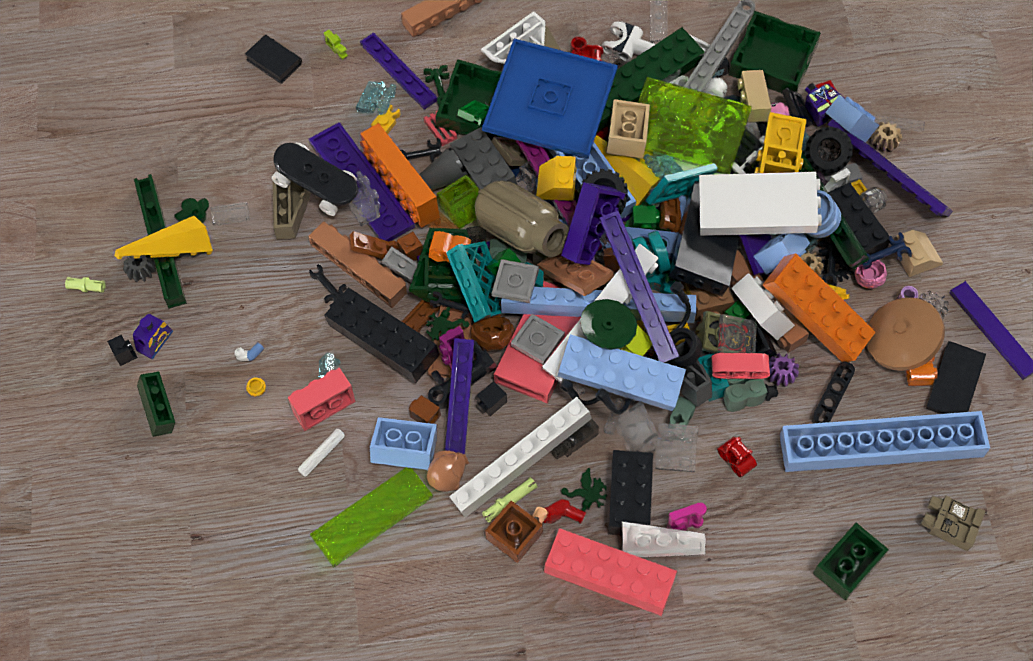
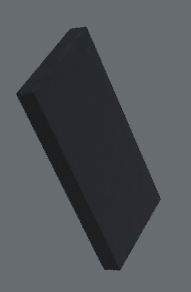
(956, 379)

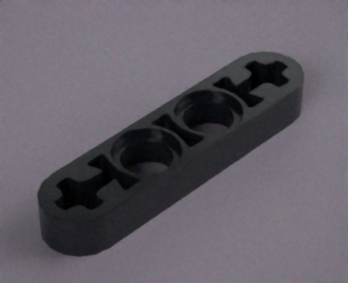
(832, 394)

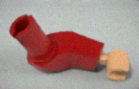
(557, 510)

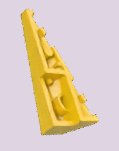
(636, 175)
(183, 237)

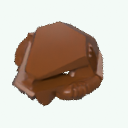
(493, 332)

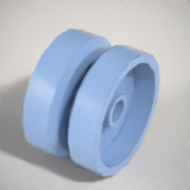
(830, 216)

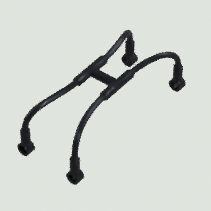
(603, 395)

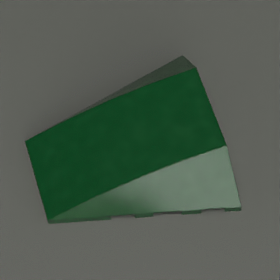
(435, 275)

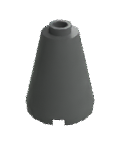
(443, 170)

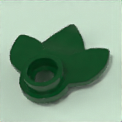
(193, 208)

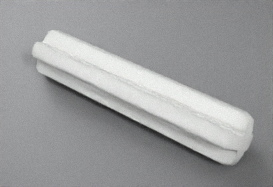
(321, 452)

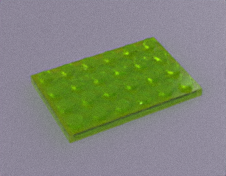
(693, 125)

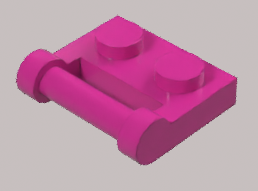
(683, 518)

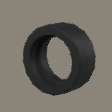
(695, 351)

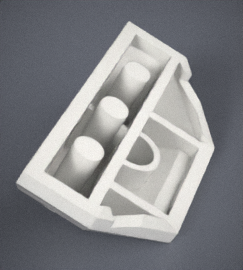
(528, 29)

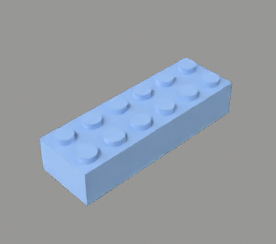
(622, 373)

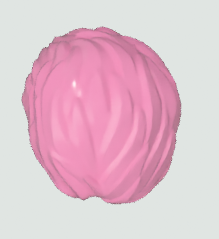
(873, 276)

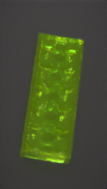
(371, 516)

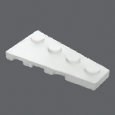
(659, 541)

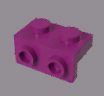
(447, 344)

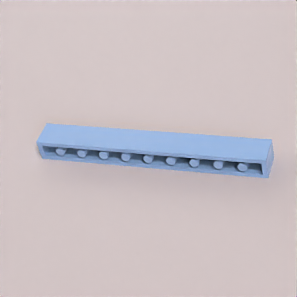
(571, 304)

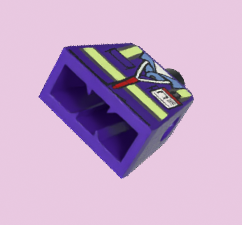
(819, 101)

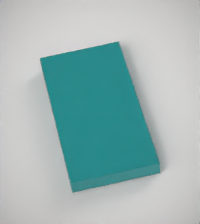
(678, 184)

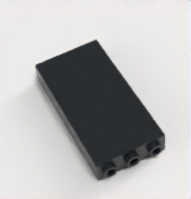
(704, 259)

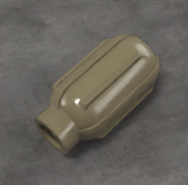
(520, 219)

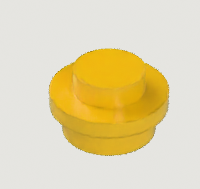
(256, 386)

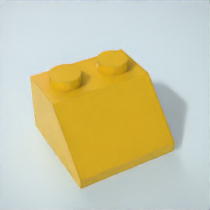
(557, 179)

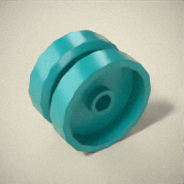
(657, 247)

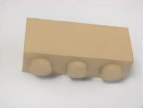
(755, 93)

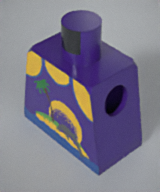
(151, 335)

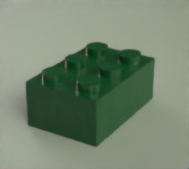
(850, 561)

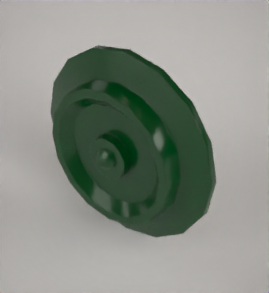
(608, 324)

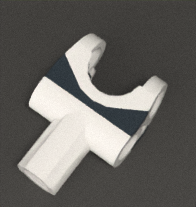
(629, 42)

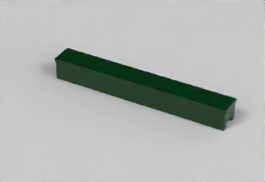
(154, 222)
(843, 236)

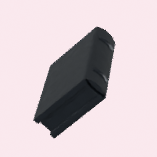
(273, 59)

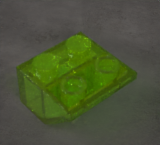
(459, 201)

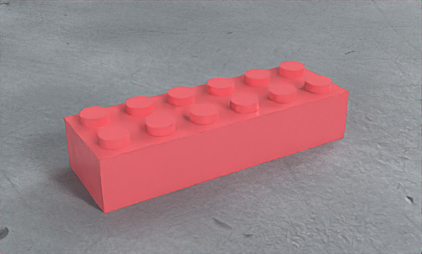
(610, 571)

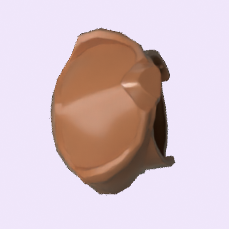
(446, 470)

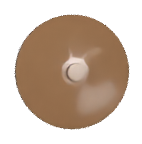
(906, 334)

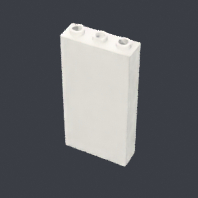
(759, 203)

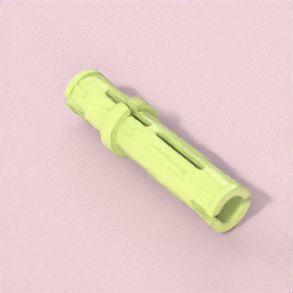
(515, 495)

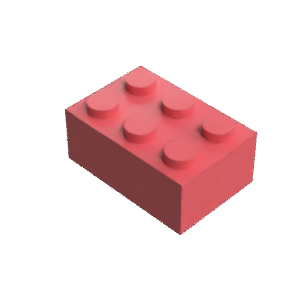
(321, 398)

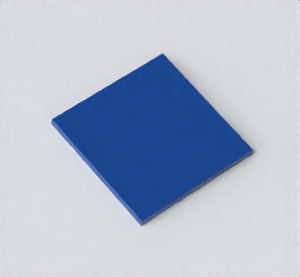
(550, 98)

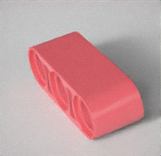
(740, 365)

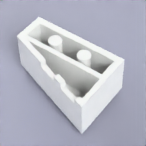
(762, 306)

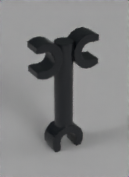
(432, 151)
(831, 250)
(334, 294)
(452, 304)

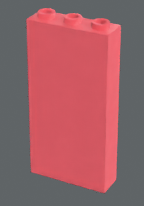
(524, 373)

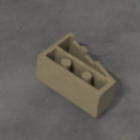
(288, 209)

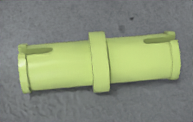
(85, 284)

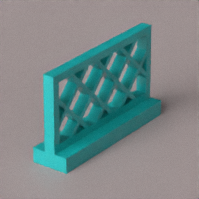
(470, 283)

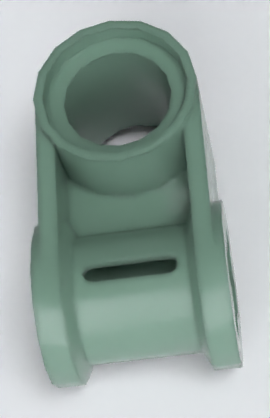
(682, 412)

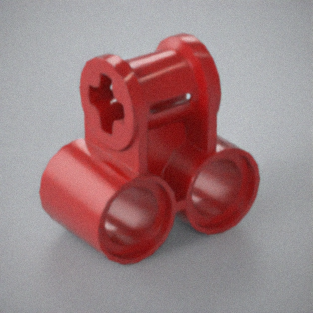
(580, 47)
(738, 456)

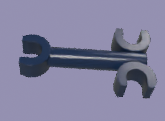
(897, 246)

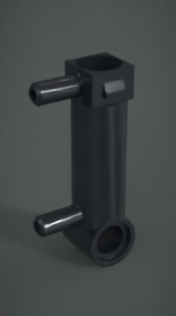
(482, 365)

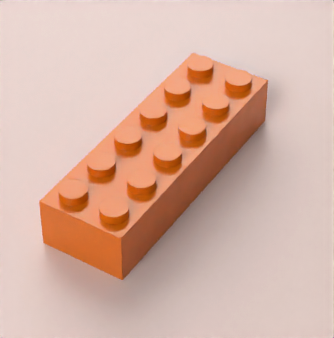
(399, 175)
(819, 308)

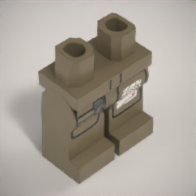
(953, 521)

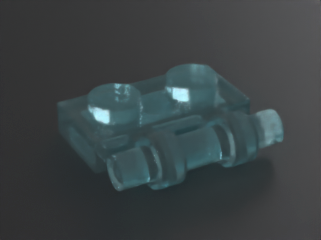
(372, 96)
(662, 165)

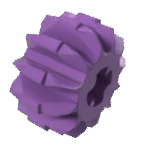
(783, 369)

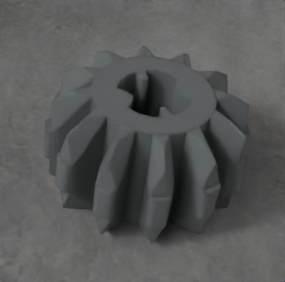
(139, 267)

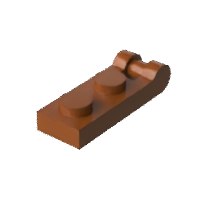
(670, 212)
(370, 245)

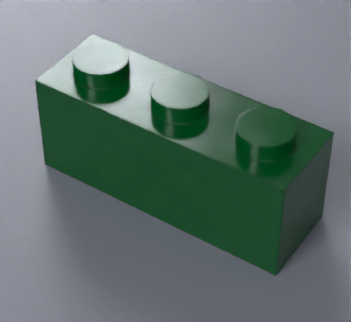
(156, 404)

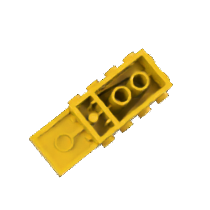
(781, 145)

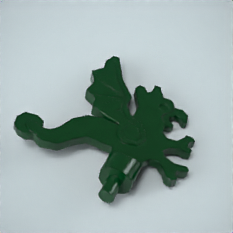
(442, 325)
(589, 494)

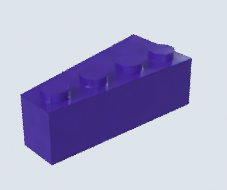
(586, 227)

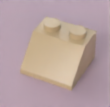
(923, 253)

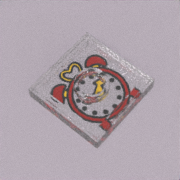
(736, 335)

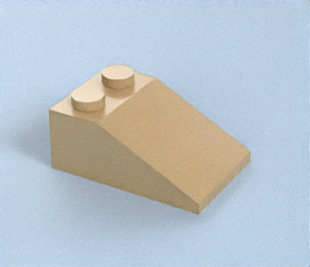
(628, 129)

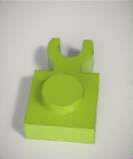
(333, 42)

